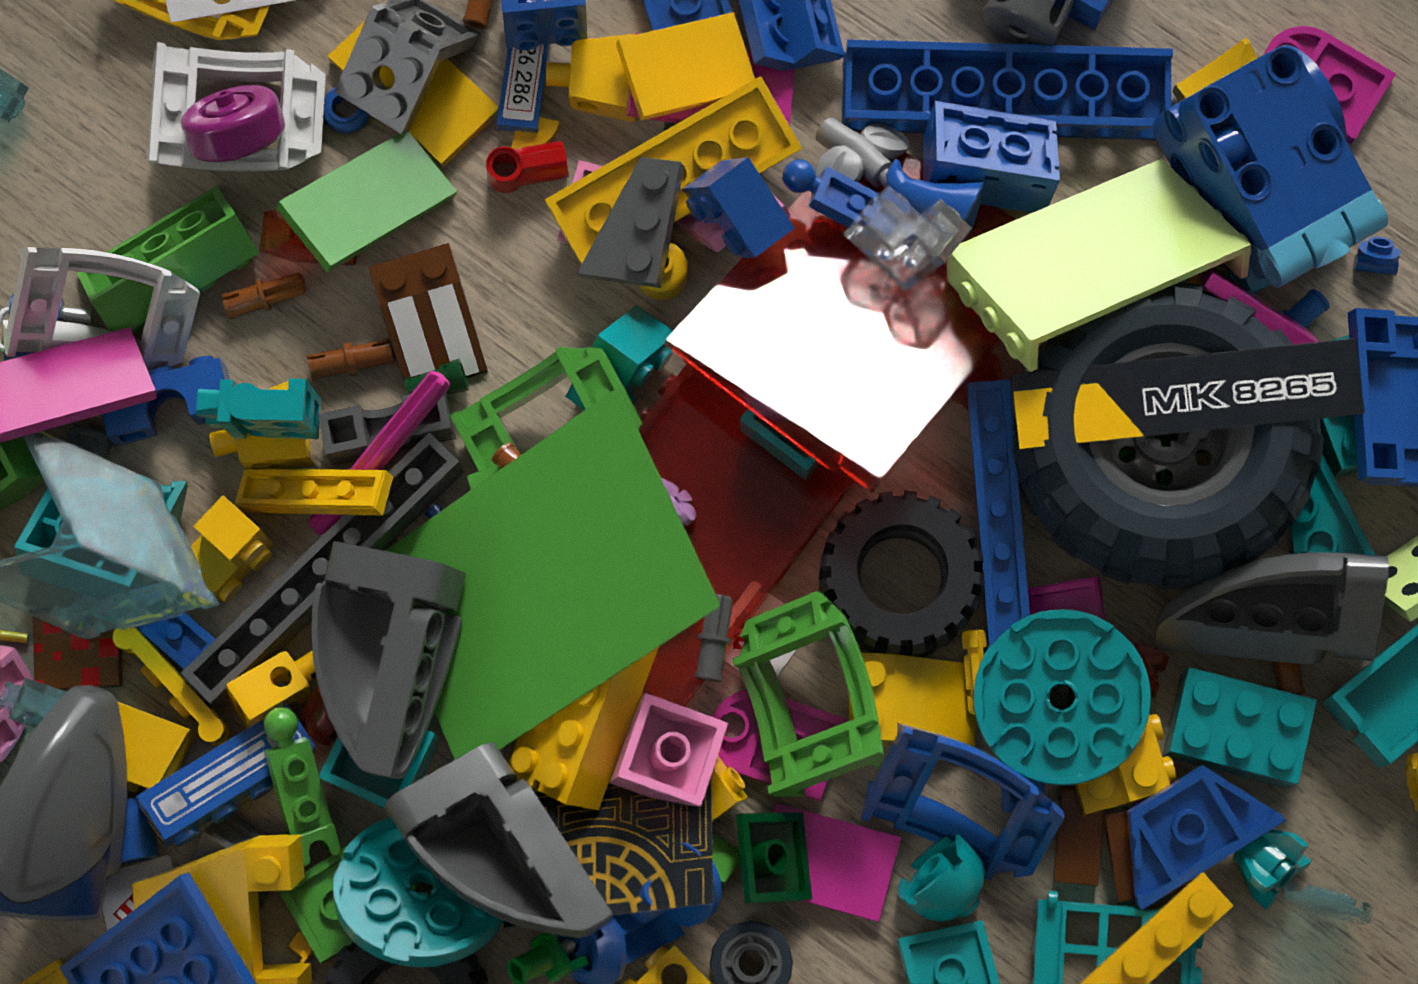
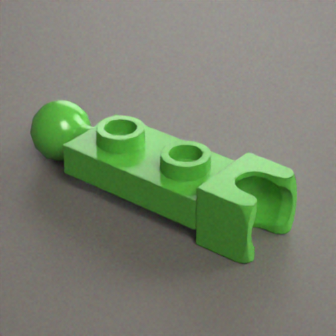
(298, 784)

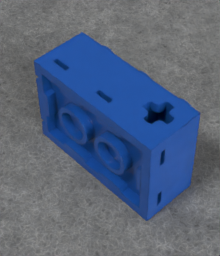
(1004, 150)

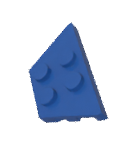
(1191, 830)

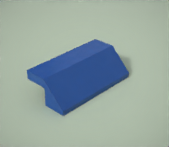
(791, 33)

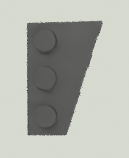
(638, 228)

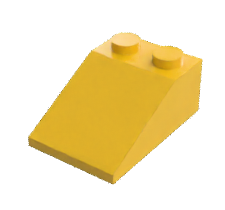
(920, 695)

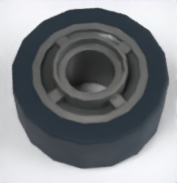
(751, 937)

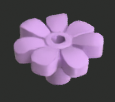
(681, 502)

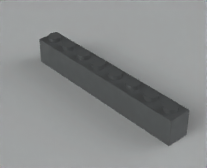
(288, 602)

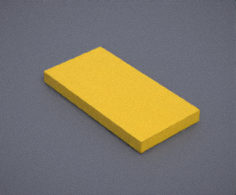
(450, 112)

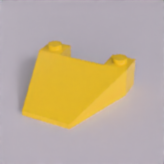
(231, 888)

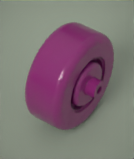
(233, 123)

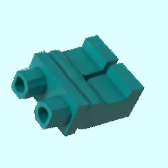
(262, 411)

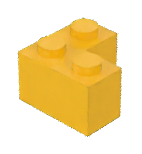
(229, 548)

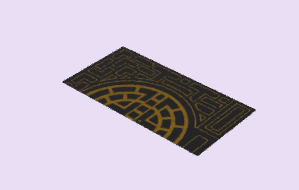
(639, 841)

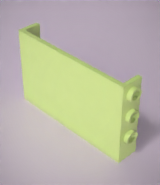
(1091, 256)

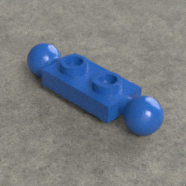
(832, 191)

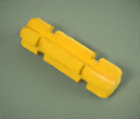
(974, 642)

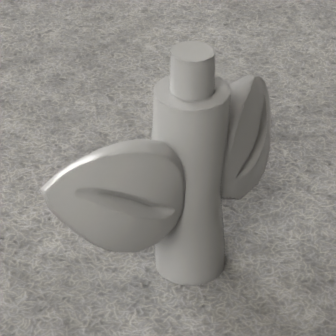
(861, 153)

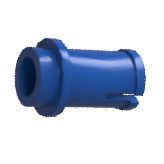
(1308, 308)

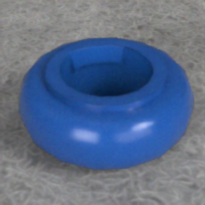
(338, 124)

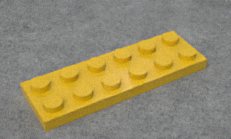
(731, 128)

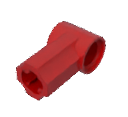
(532, 165)

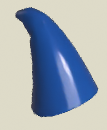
(922, 194)

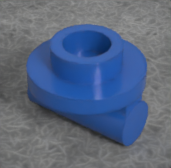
(1377, 256)

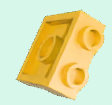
(1135, 779)

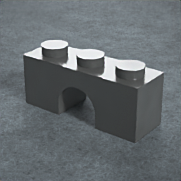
(352, 429)

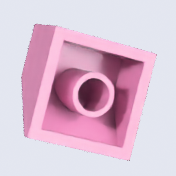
(668, 752)

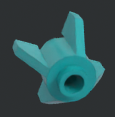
(1271, 864)

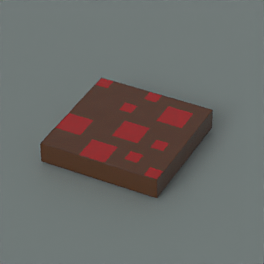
(71, 661)

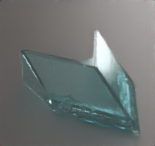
(114, 556)

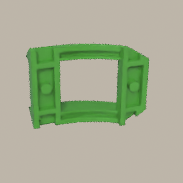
(588, 372)
(828, 753)

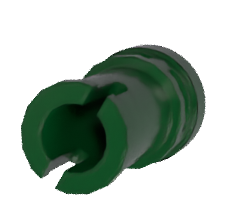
(452, 372)

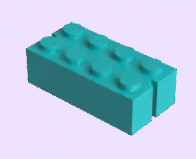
(1382, 701)

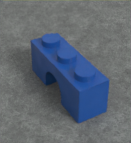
(137, 421)

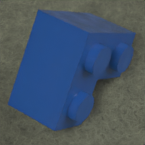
(741, 204)

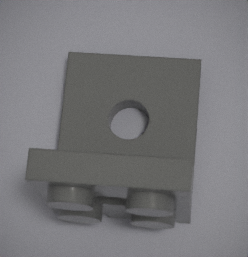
(409, 40)

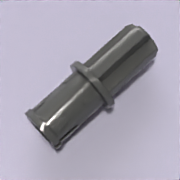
(714, 641)

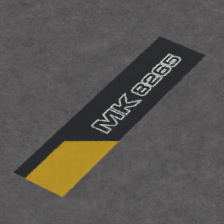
(1199, 392)

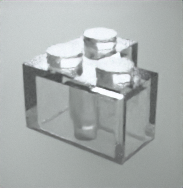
(904, 240)

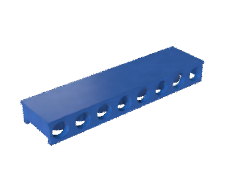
(1082, 88)

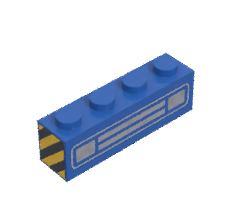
(211, 786)

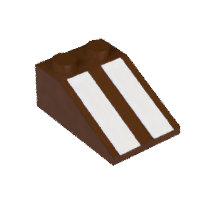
(427, 312)

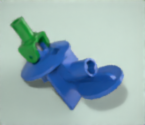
(607, 951)

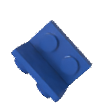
(543, 22)

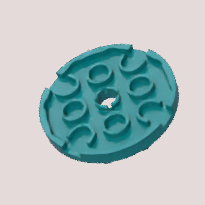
(1069, 743)
(397, 922)

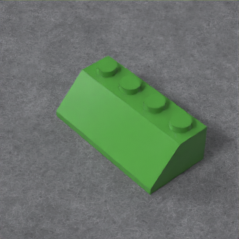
(193, 242)

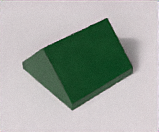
(773, 858)

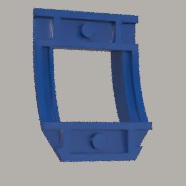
(898, 799)

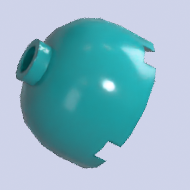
(946, 881)

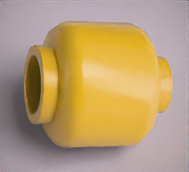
(674, 276)

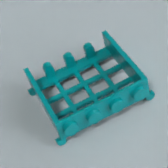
(1050, 938)

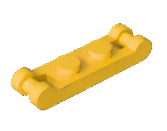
(185, 697)

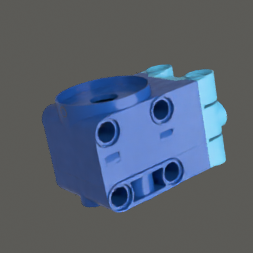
(1275, 165)

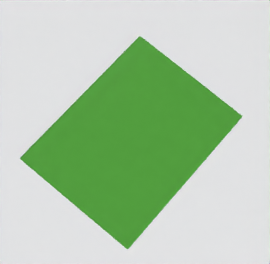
(565, 579)

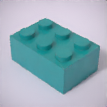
(1239, 728)

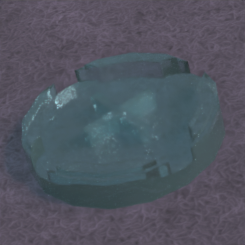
(1327, 903)

